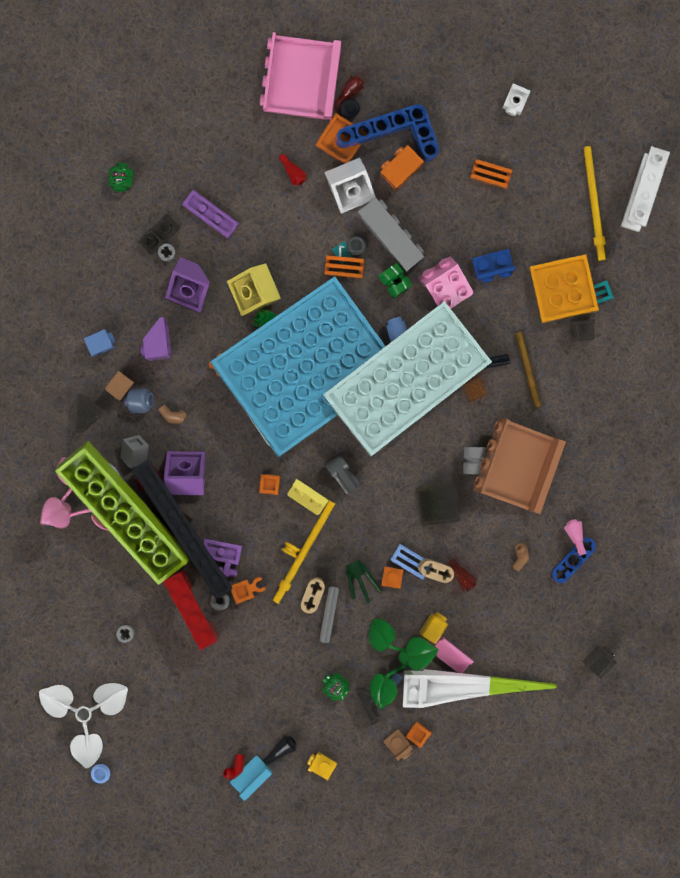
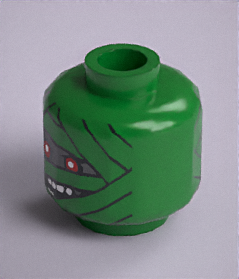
(120, 177)
(335, 686)

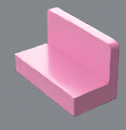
(452, 655)

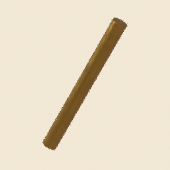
(528, 369)

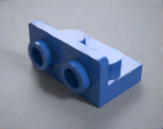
(493, 265)

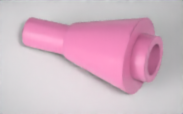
(575, 532)

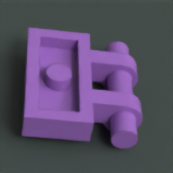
(225, 553)

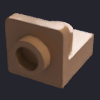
(398, 745)

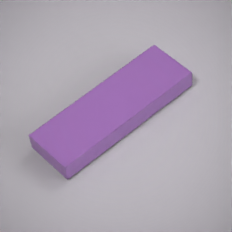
(210, 214)

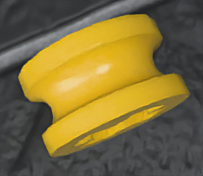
(290, 549)

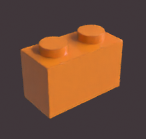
(401, 167)

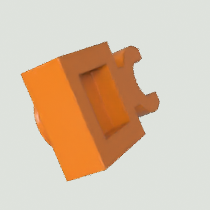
(244, 591)

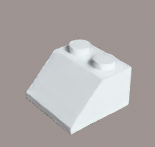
(350, 185)

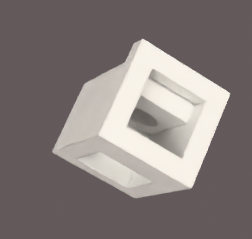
(518, 92)

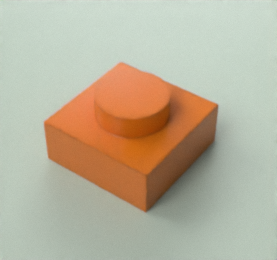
(392, 577)

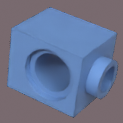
(100, 342)

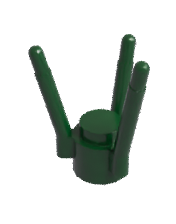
(356, 570)

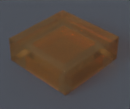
(474, 389)

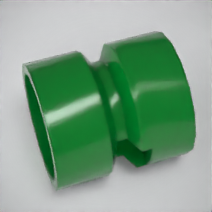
(390, 275)

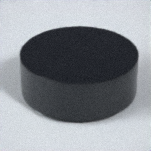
(349, 107)

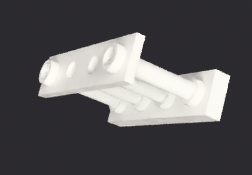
(645, 189)

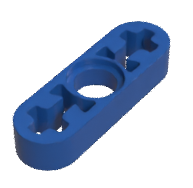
(567, 574)

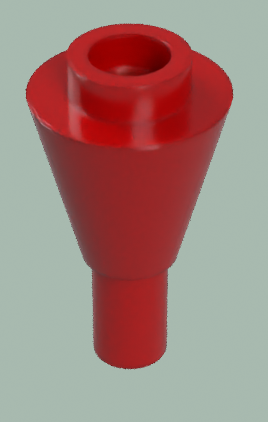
(296, 174)

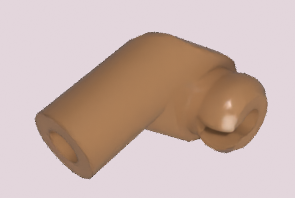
(172, 417)

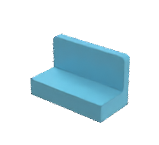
(251, 778)

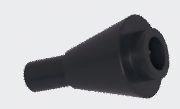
(284, 747)

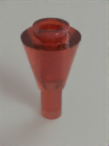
(351, 88)
(464, 578)

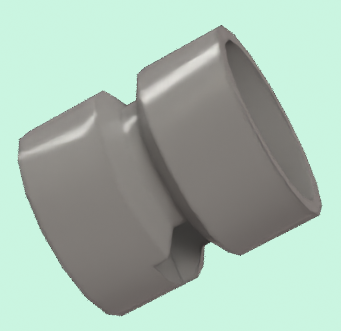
(473, 459)

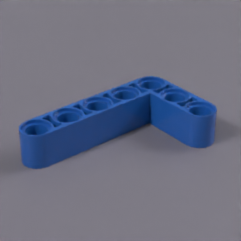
(392, 127)

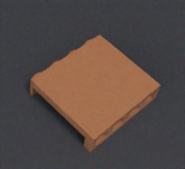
(519, 465)

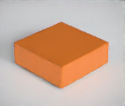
(269, 484)
(418, 734)

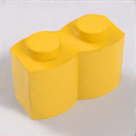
(434, 627)

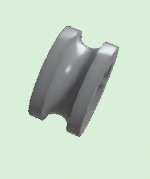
(162, 256)
(119, 633)

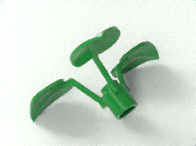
(417, 655)

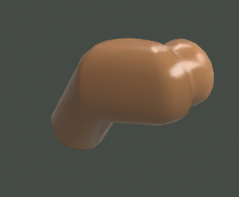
(522, 556)

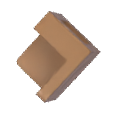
(120, 386)

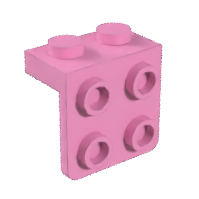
(446, 283)

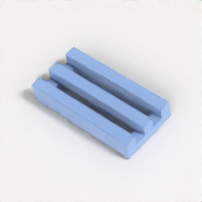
(397, 553)

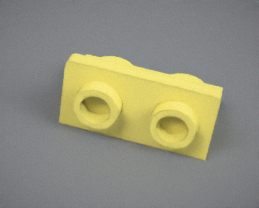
(307, 497)

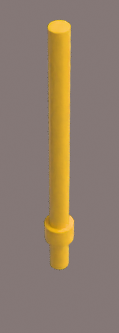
(599, 240)
(285, 584)

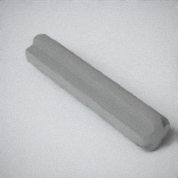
(329, 614)

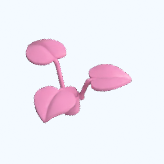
(58, 513)

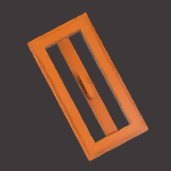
(492, 166)
(328, 264)

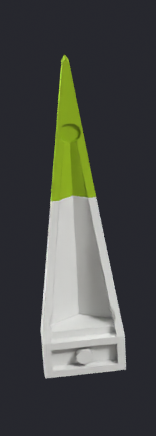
(438, 687)

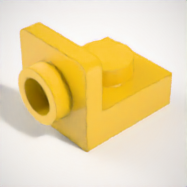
(321, 765)

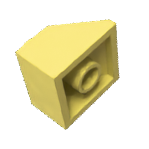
(253, 289)

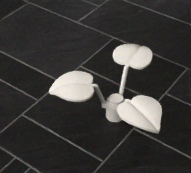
(110, 699)

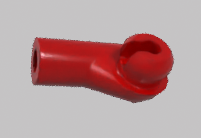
(236, 769)

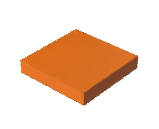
(327, 140)

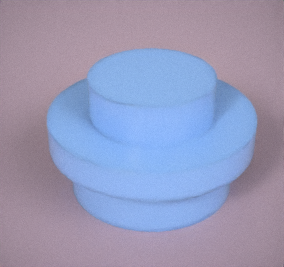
(100, 773)

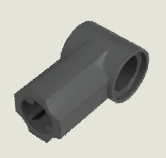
(340, 470)

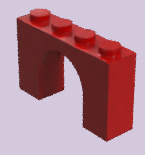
(183, 597)

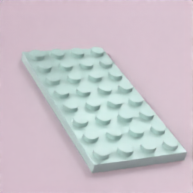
(407, 378)

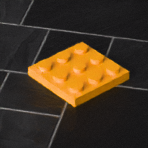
(564, 288)

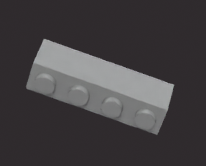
(390, 234)

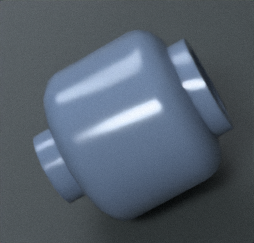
(139, 400)

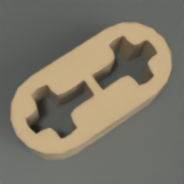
(434, 574)
(308, 593)

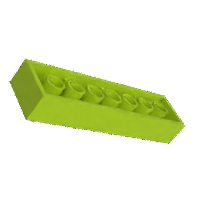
(122, 512)

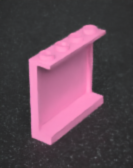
(300, 77)

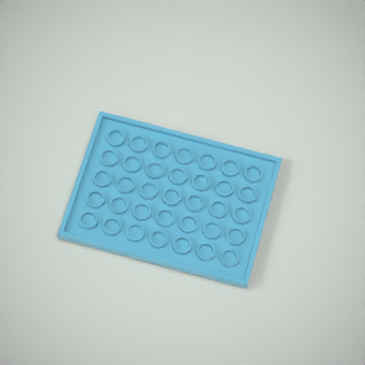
(294, 361)

